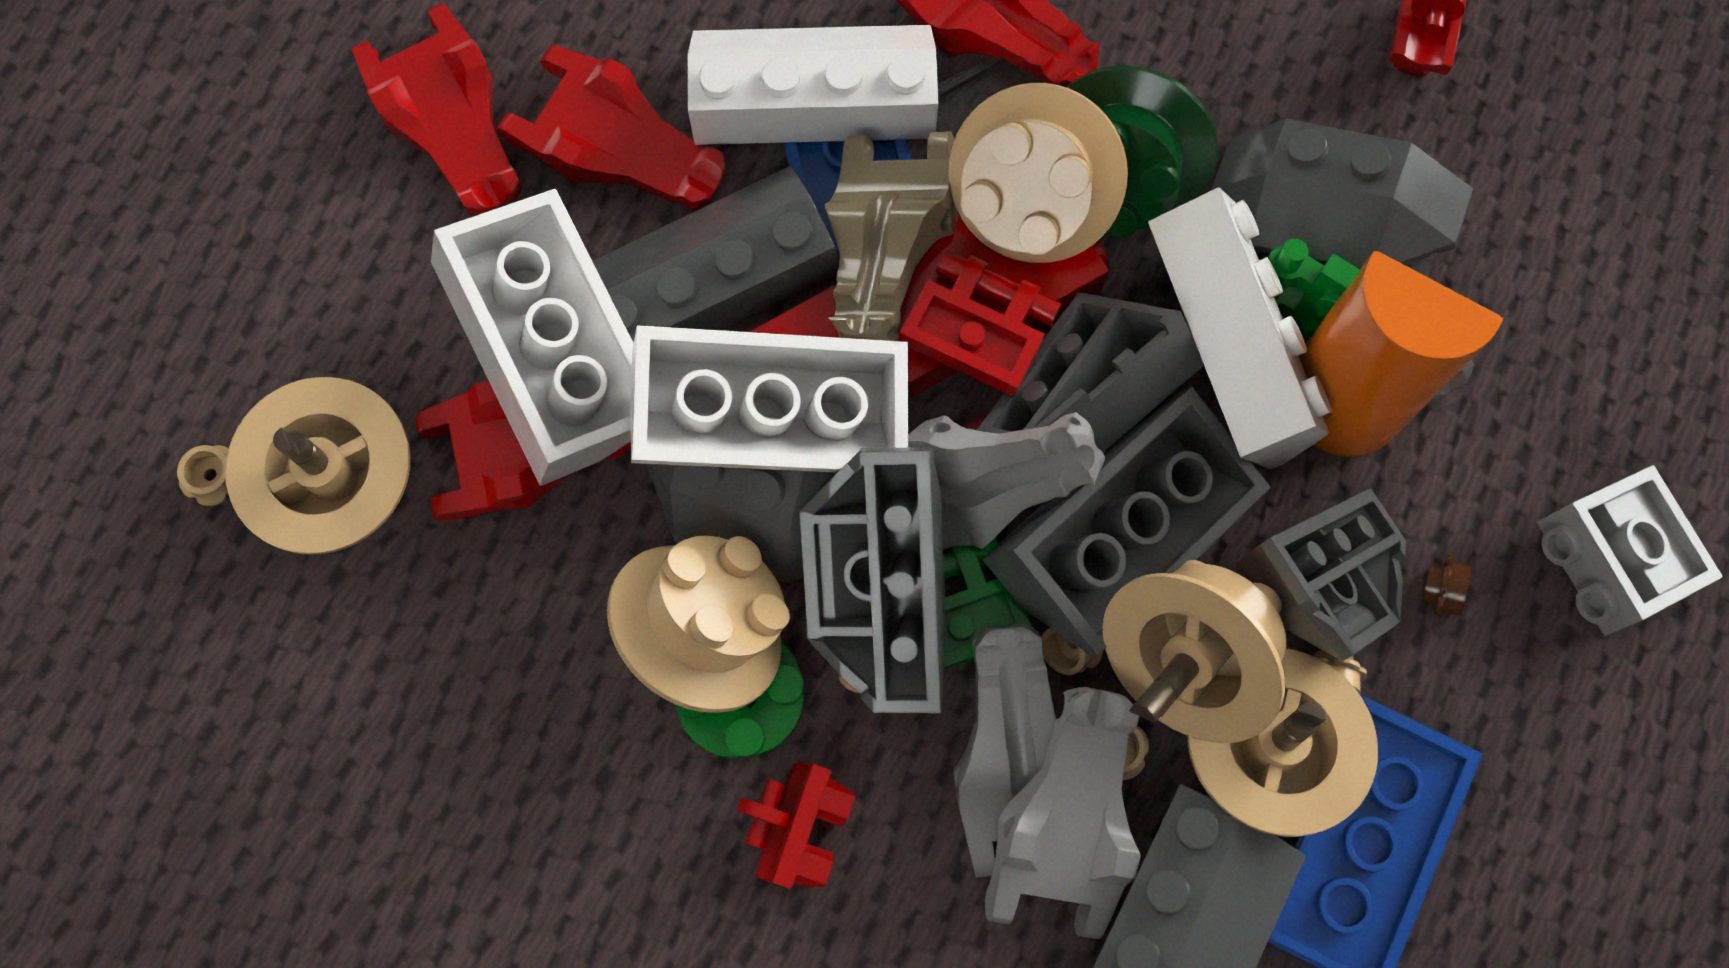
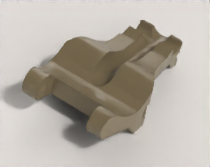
(883, 226)

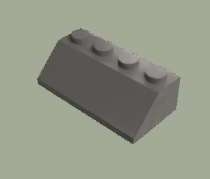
(723, 259)
(1154, 506)
(1202, 892)

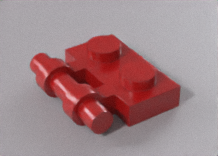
(975, 337)

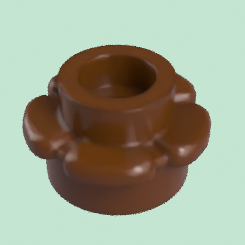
(1447, 586)

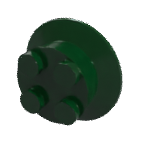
(1164, 137)

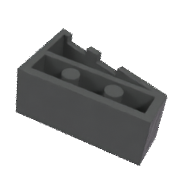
(1106, 364)

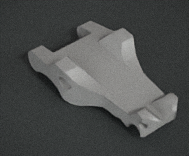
(996, 476)
(1008, 734)
(1069, 824)

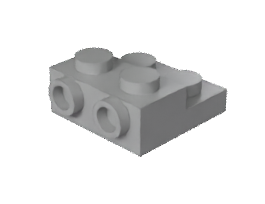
(1627, 551)

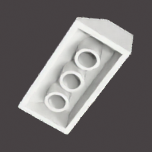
(812, 84)
(1240, 328)
(541, 331)
(764, 399)

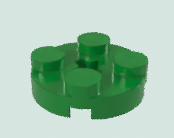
(754, 729)

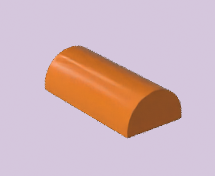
(1389, 352)

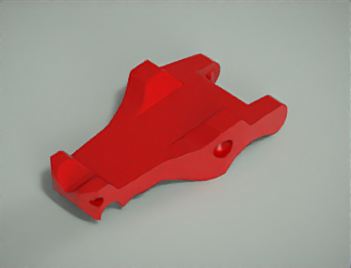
(1020, 31)
(443, 106)
(609, 133)
(487, 457)

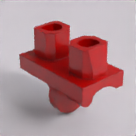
(1426, 36)
(787, 822)

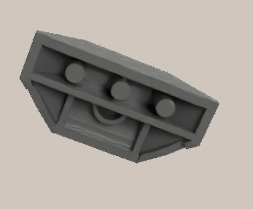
(1343, 193)
(740, 503)
(1335, 575)
(879, 578)

